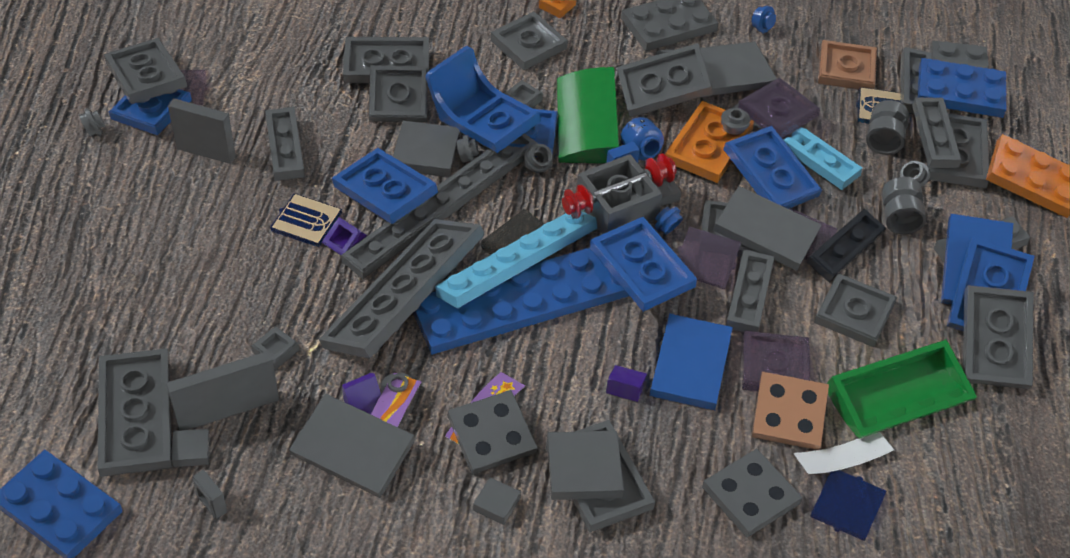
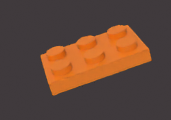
(702, 142)
(1031, 174)

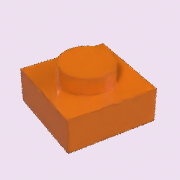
(557, 7)

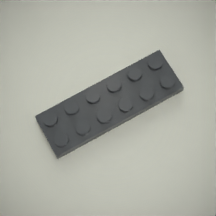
(401, 288)

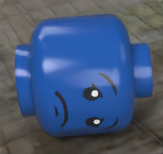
(645, 136)

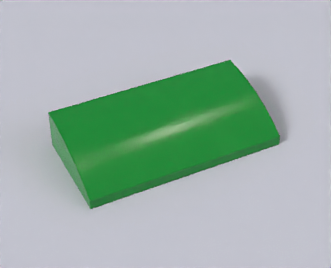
(587, 115)
(900, 389)

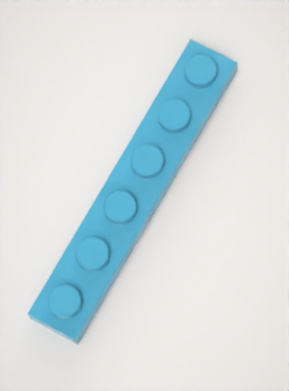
(514, 258)

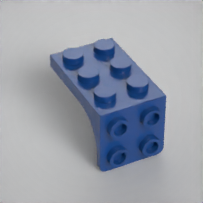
(474, 105)

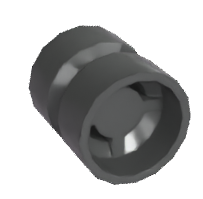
(887, 127)
(903, 205)

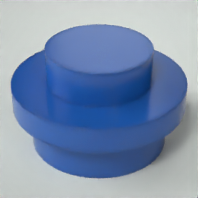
(763, 19)
(668, 220)

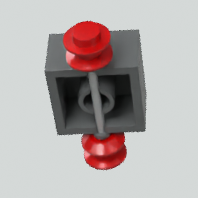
(620, 191)

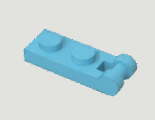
(823, 158)

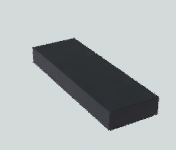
(846, 245)

